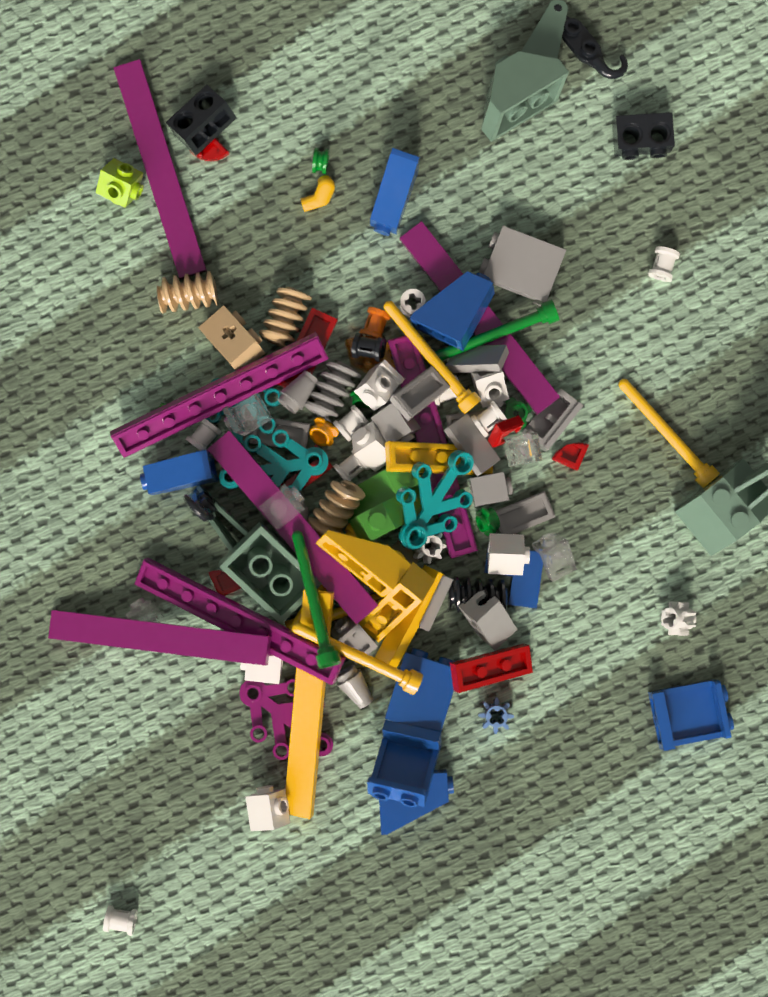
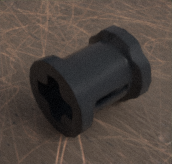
(368, 347)

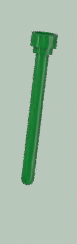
(545, 314)
(327, 654)

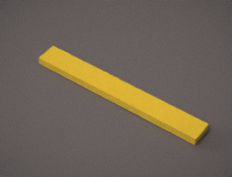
(306, 725)

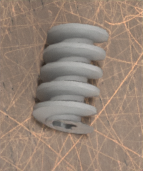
(331, 389)

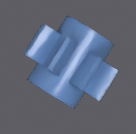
(494, 723)

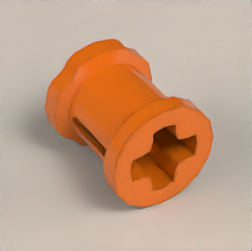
(375, 323)

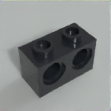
(201, 119)
(641, 128)

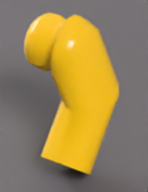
(321, 196)

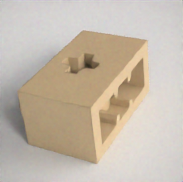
(231, 339)

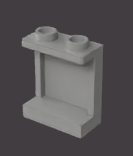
(523, 264)

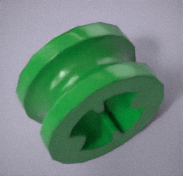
(320, 161)

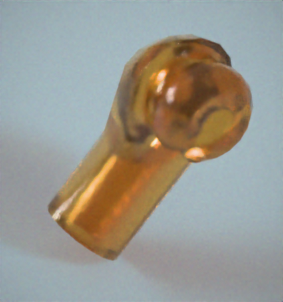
(361, 363)

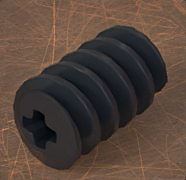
(462, 593)

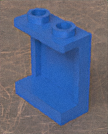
(431, 701)
(690, 713)
(405, 764)

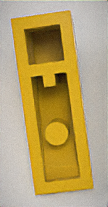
(369, 561)
(398, 603)

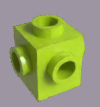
(120, 183)

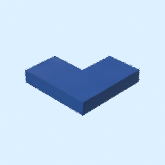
(525, 587)

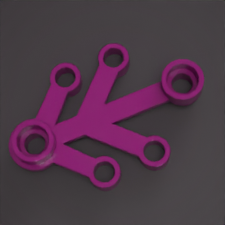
(280, 714)

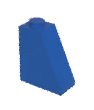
(394, 192)
(455, 310)
(179, 473)
(395, 814)

